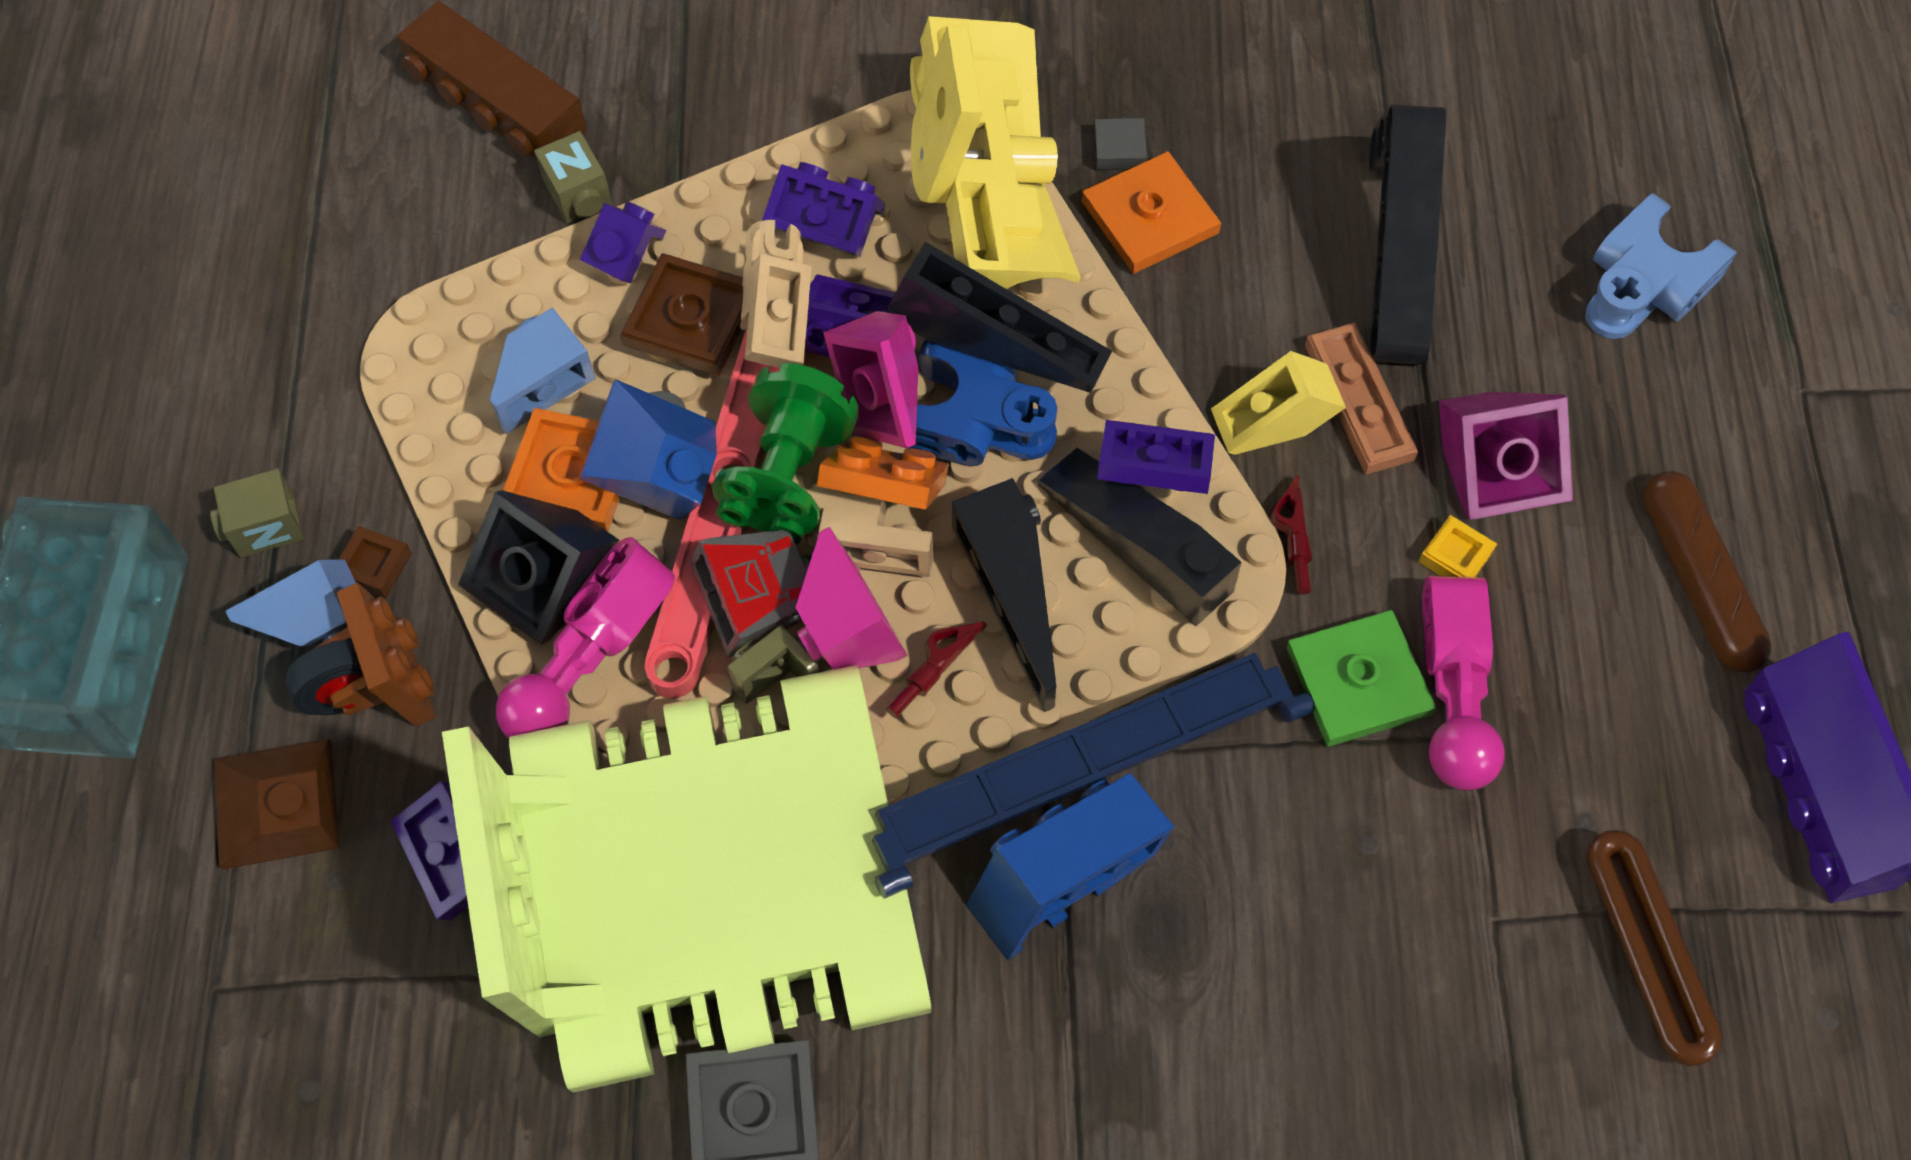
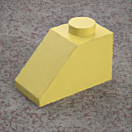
(1278, 404)

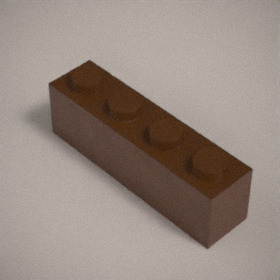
(488, 81)

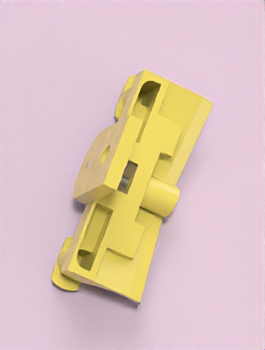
(982, 94)

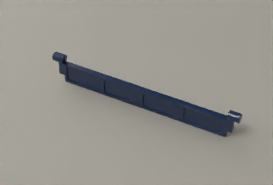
(1075, 761)

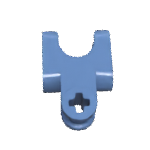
(1649, 273)

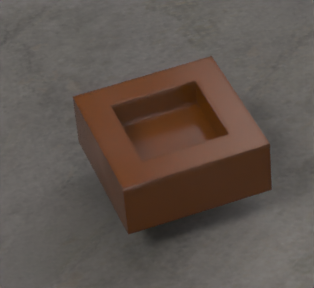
(375, 560)

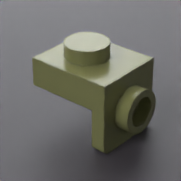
(764, 662)

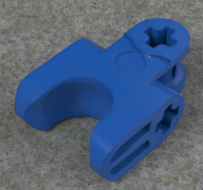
(983, 412)

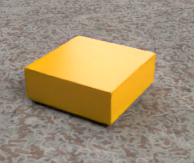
(1457, 550)

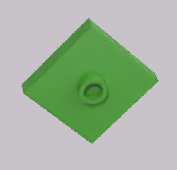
(1360, 678)

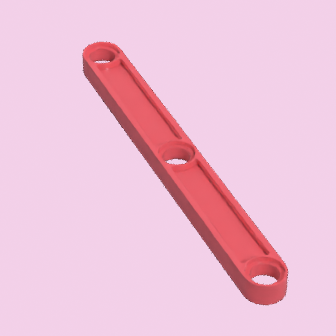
(684, 617)

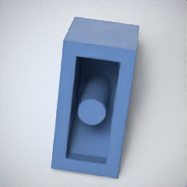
(538, 369)
(300, 607)

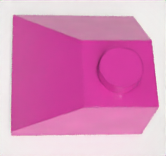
(880, 369)
(841, 612)

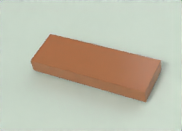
(1370, 413)

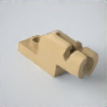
(774, 296)
(861, 530)

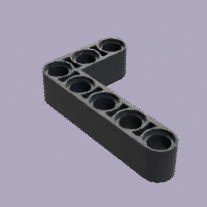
(1410, 154)

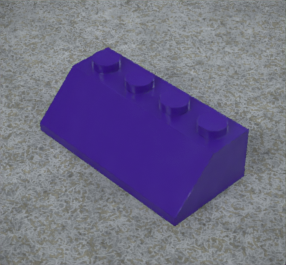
(1837, 767)

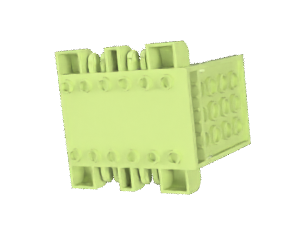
(683, 878)

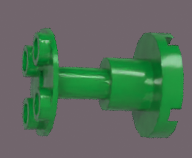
(800, 413)

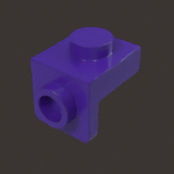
(620, 240)

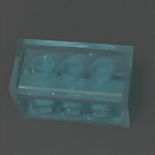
(83, 623)

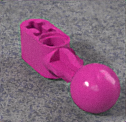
(599, 624)
(1459, 654)

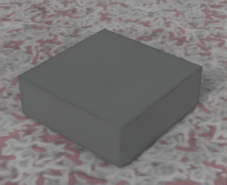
(1119, 143)

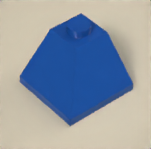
(651, 451)

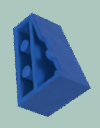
(1066, 859)

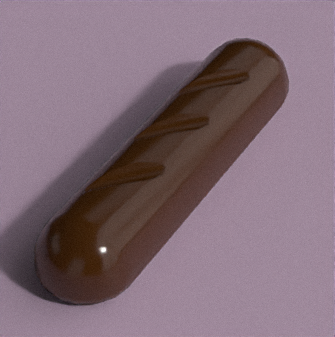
(1707, 572)
(1654, 948)

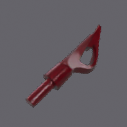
(1294, 529)
(937, 662)

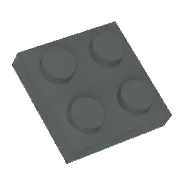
(753, 1103)

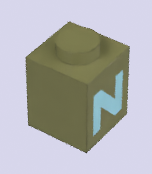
(573, 177)
(257, 513)

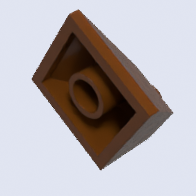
(276, 804)

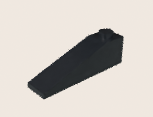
(981, 318)
(1147, 535)
(1003, 548)

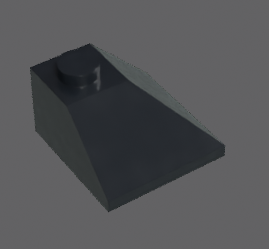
(533, 561)

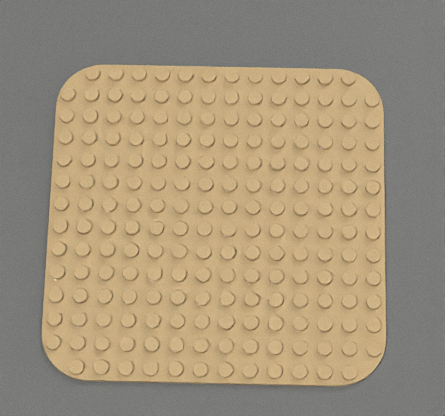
(1110, 632)

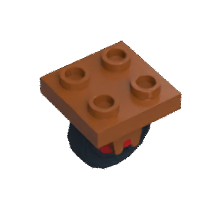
(364, 664)

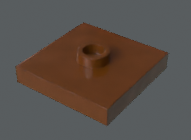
(687, 314)

